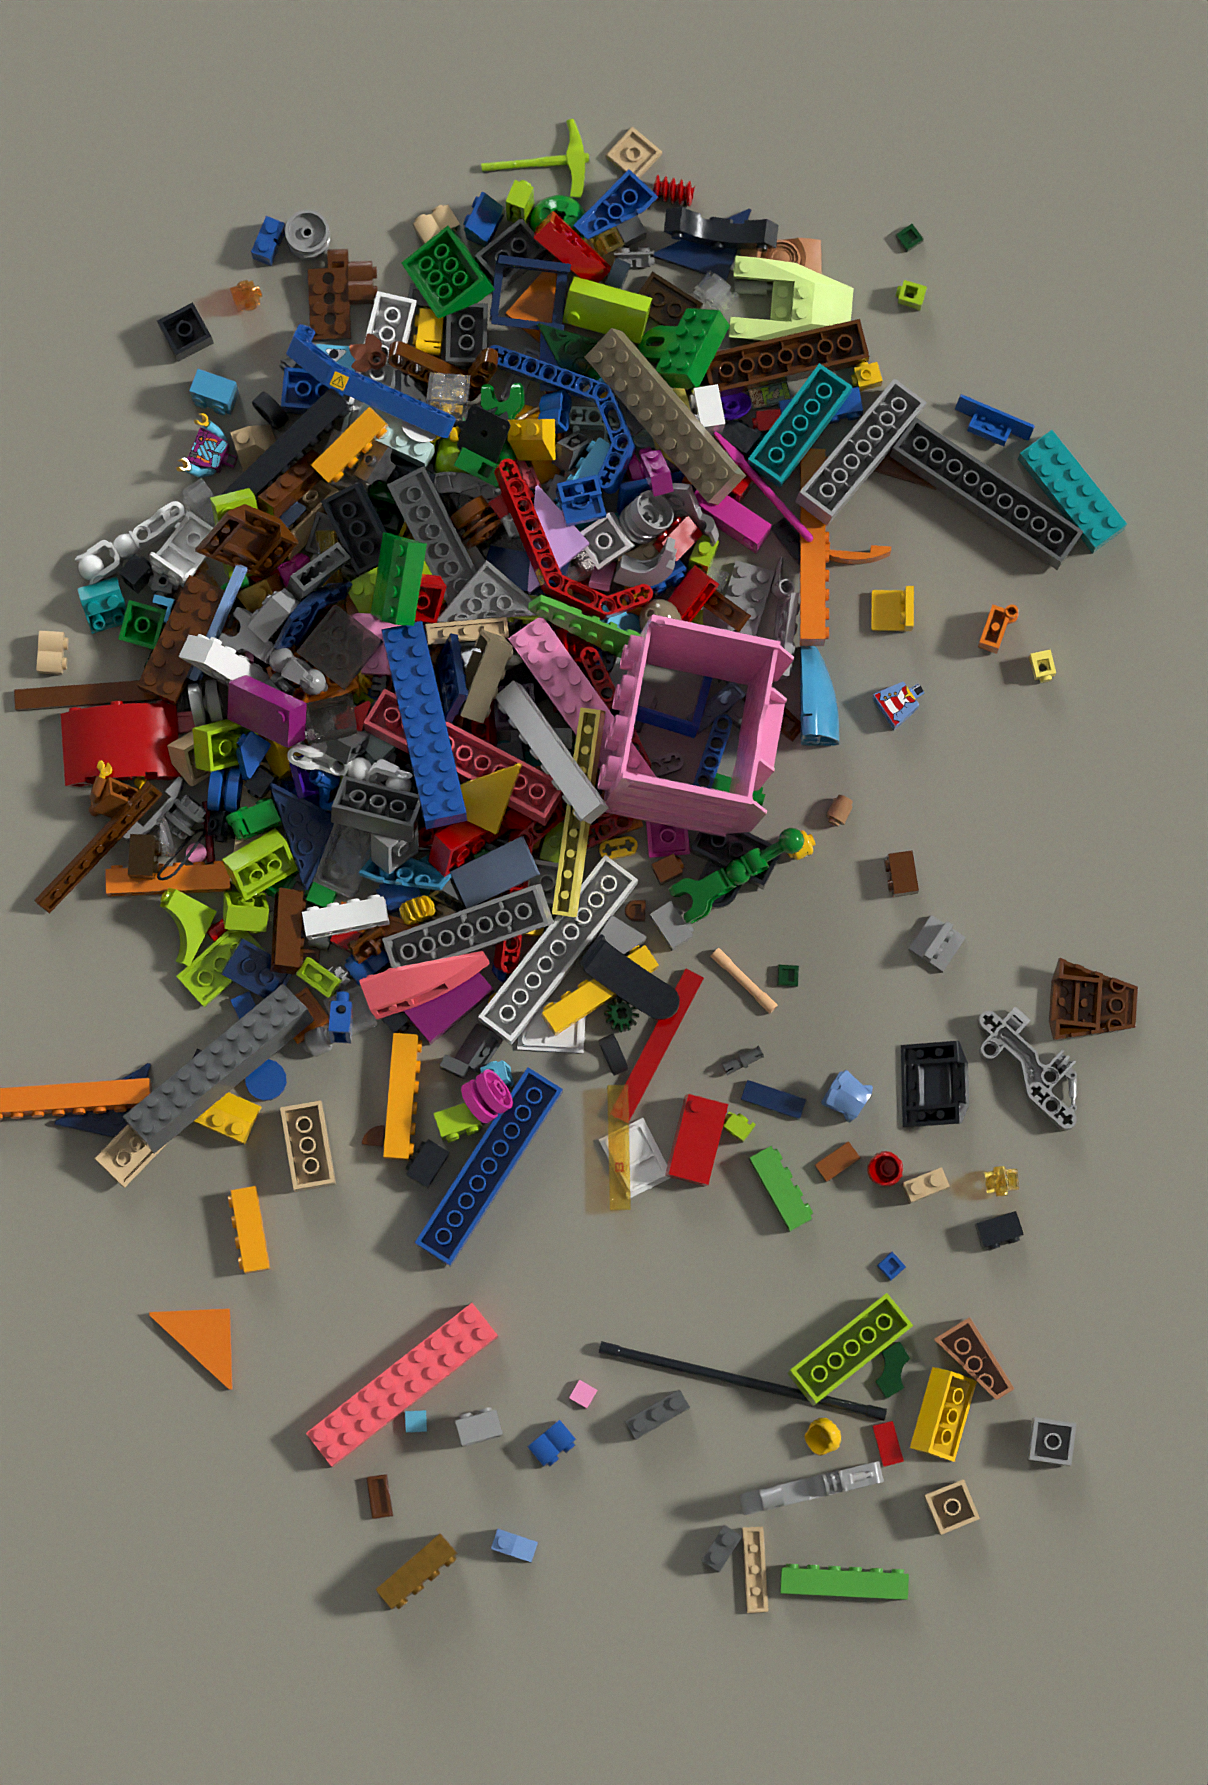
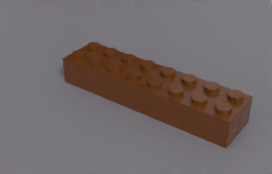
(787, 358)

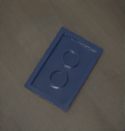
(251, 969)

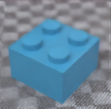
(214, 392)

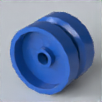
(225, 790)

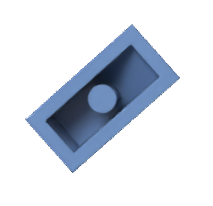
(514, 1545)

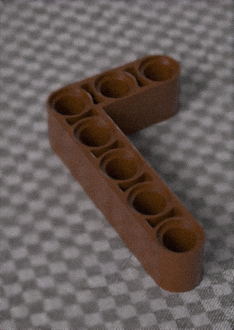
(420, 364)

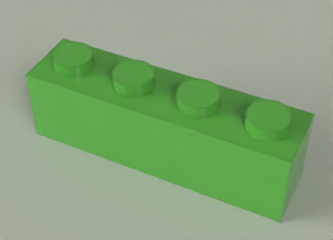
(780, 1188)

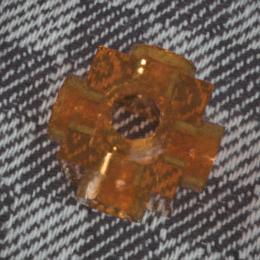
(246, 295)

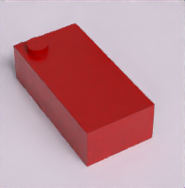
(696, 1140)

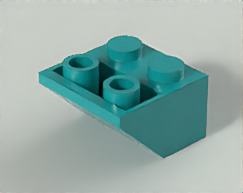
(103, 604)

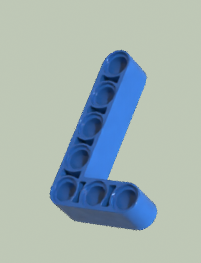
(713, 753)

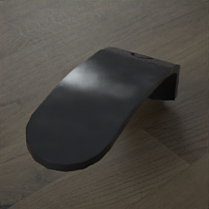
(629, 980)

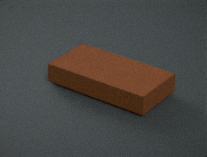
(837, 1161)

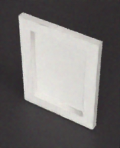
(539, 1037)
(646, 1160)

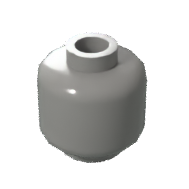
(317, 1041)

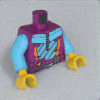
(208, 451)

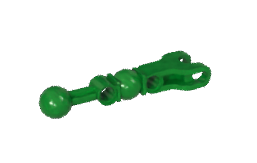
(512, 405)
(736, 873)

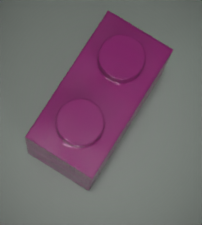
(657, 472)

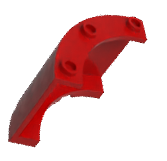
(125, 736)

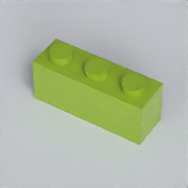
(520, 201)

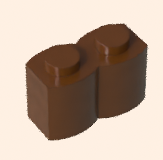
(361, 282)

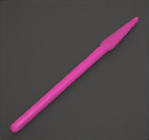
(739, 459)

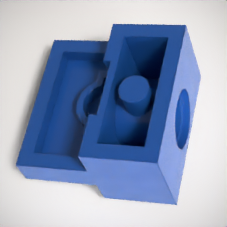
(580, 500)

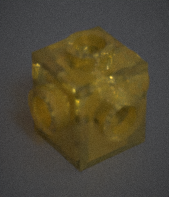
(1002, 1181)

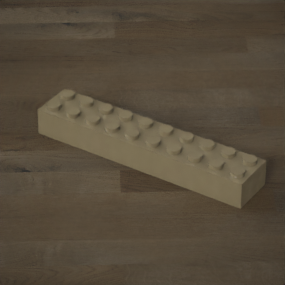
(665, 416)

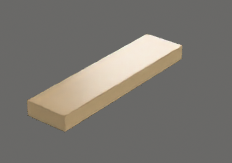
(466, 630)
(755, 1569)

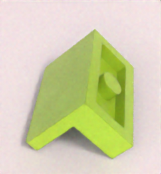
(319, 977)

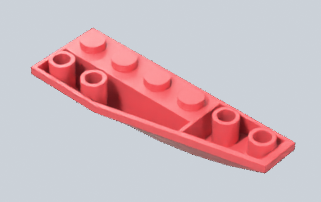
(418, 983)

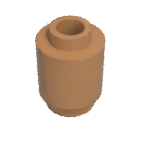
(839, 810)

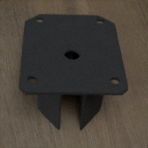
(488, 444)

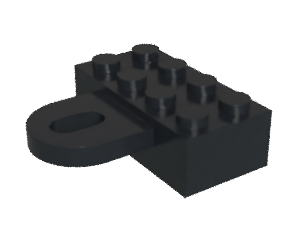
(722, 850)

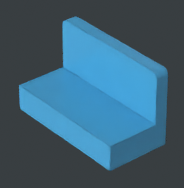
(166, 603)

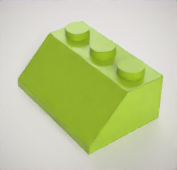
(260, 864)

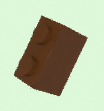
(902, 873)

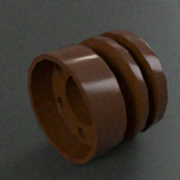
(474, 520)

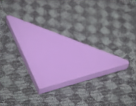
(563, 540)

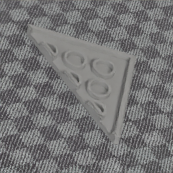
(486, 597)

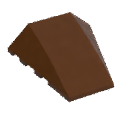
(1089, 1002)

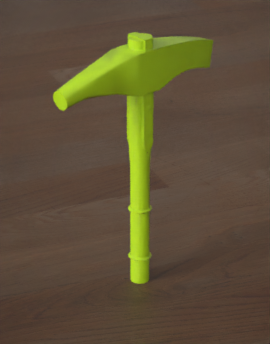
(574, 159)

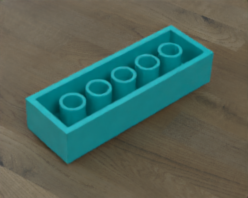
(799, 425)
(1072, 490)

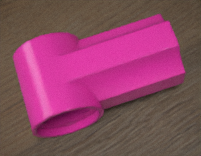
(290, 567)

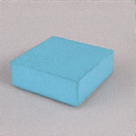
(415, 1421)

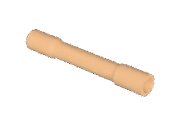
(760, 996)

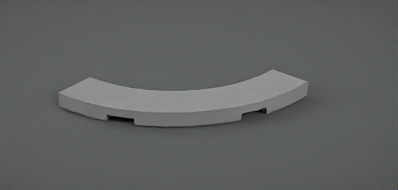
(470, 485)

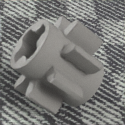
(343, 974)

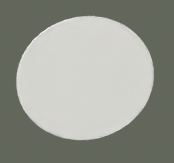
(417, 433)

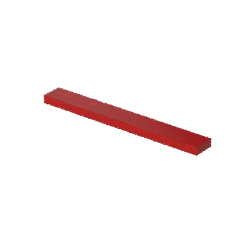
(660, 1041)

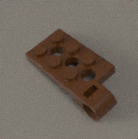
(318, 309)

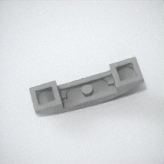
(173, 792)

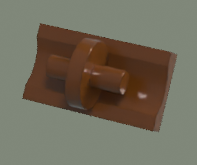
(367, 945)

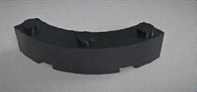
(720, 232)

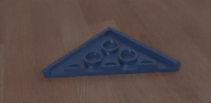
(702, 257)
(306, 831)
(105, 1123)

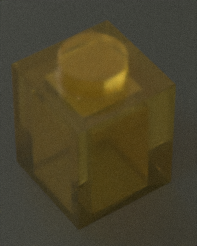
(607, 241)

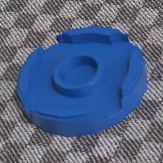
(267, 1081)

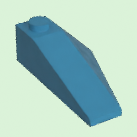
(410, 873)

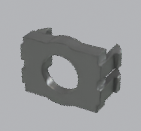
(378, 687)

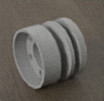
(646, 517)

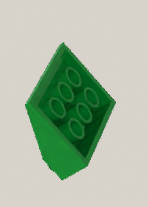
(447, 274)
(398, 580)

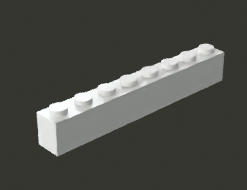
(551, 752)

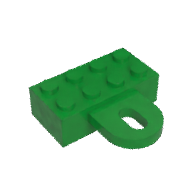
(686, 347)

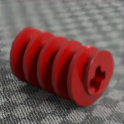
(673, 190)

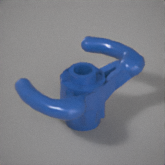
(326, 783)

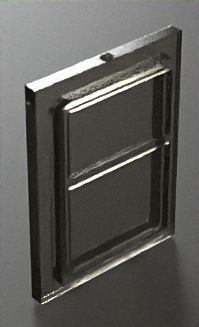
(330, 719)

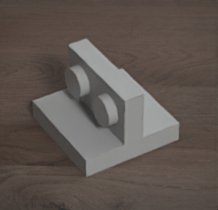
(937, 943)

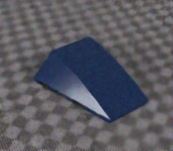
(303, 618)

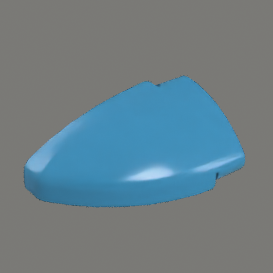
(818, 699)

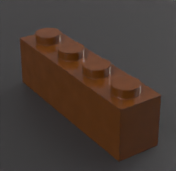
(290, 486)
(287, 931)

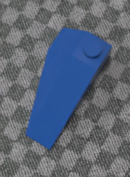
(620, 203)

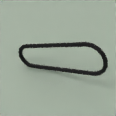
(185, 859)

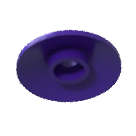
(735, 405)

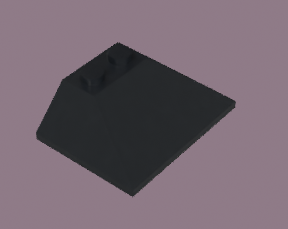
(934, 1084)

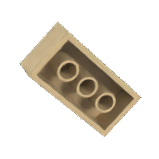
(308, 1146)

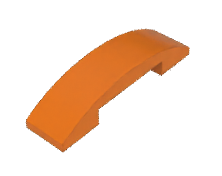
(849, 557)

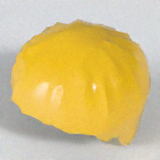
(822, 1436)

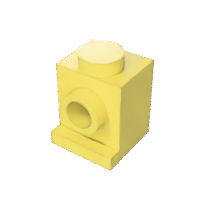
(1045, 659)

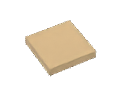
(634, 153)

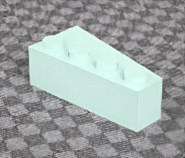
(402, 445)

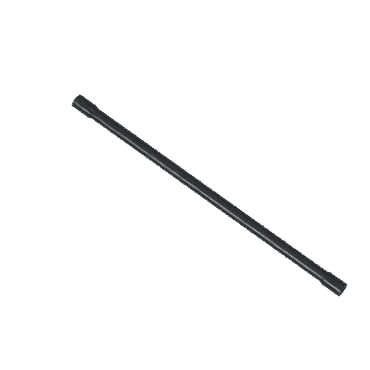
(617, 1351)

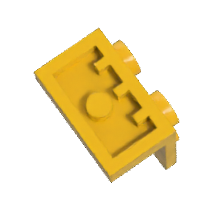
(892, 610)

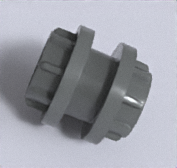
(185, 816)

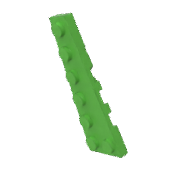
(589, 628)

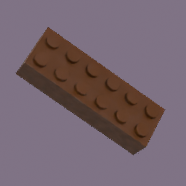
(193, 614)

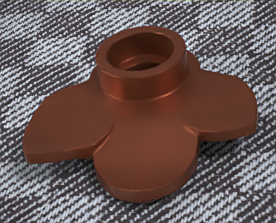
(366, 353)

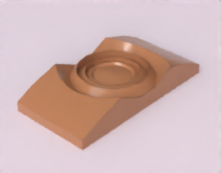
(795, 250)

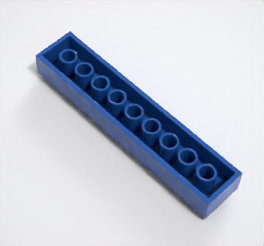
(424, 725)
(488, 1167)

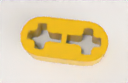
(617, 843)

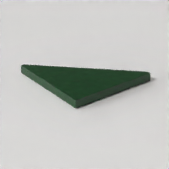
(570, 350)

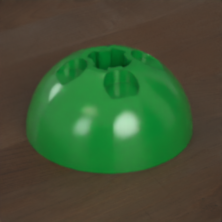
(562, 206)

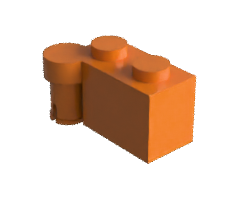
(996, 626)

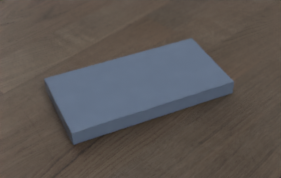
(495, 872)

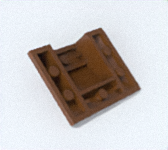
(249, 539)

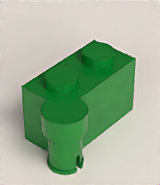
(254, 820)

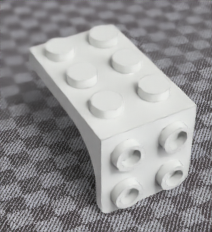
(178, 554)

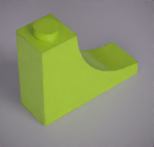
(191, 920)

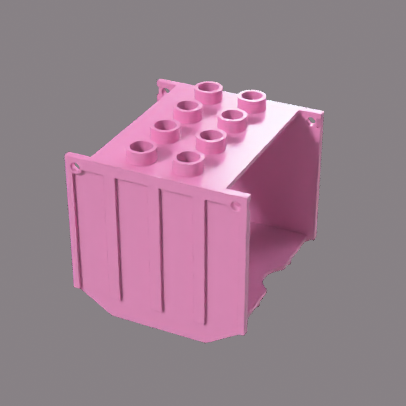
(710, 654)

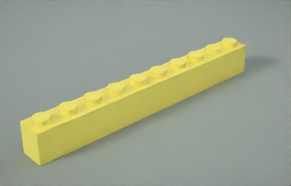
(575, 831)

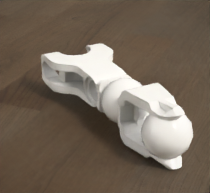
(126, 545)
(358, 768)

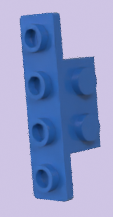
(991, 422)

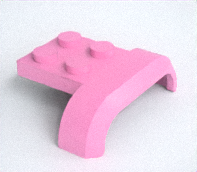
(378, 662)

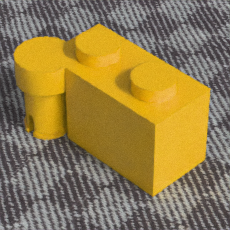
(429, 332)

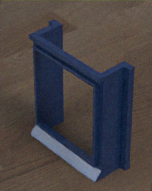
(560, 269)

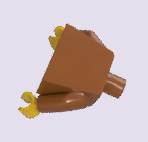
(110, 794)

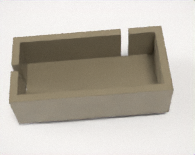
(484, 674)

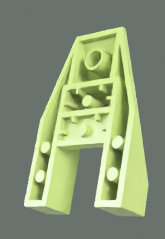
(799, 300)

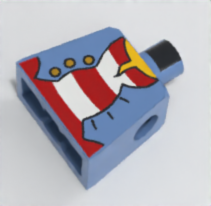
(898, 702)

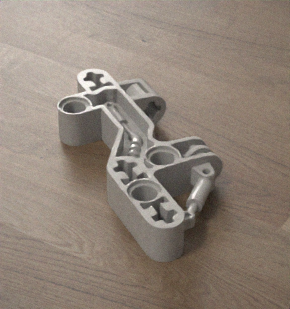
(1031, 1069)
(811, 1488)

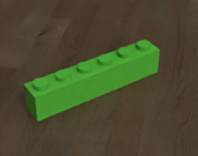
(844, 1583)

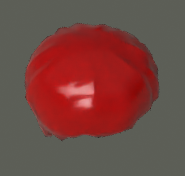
(885, 1168)

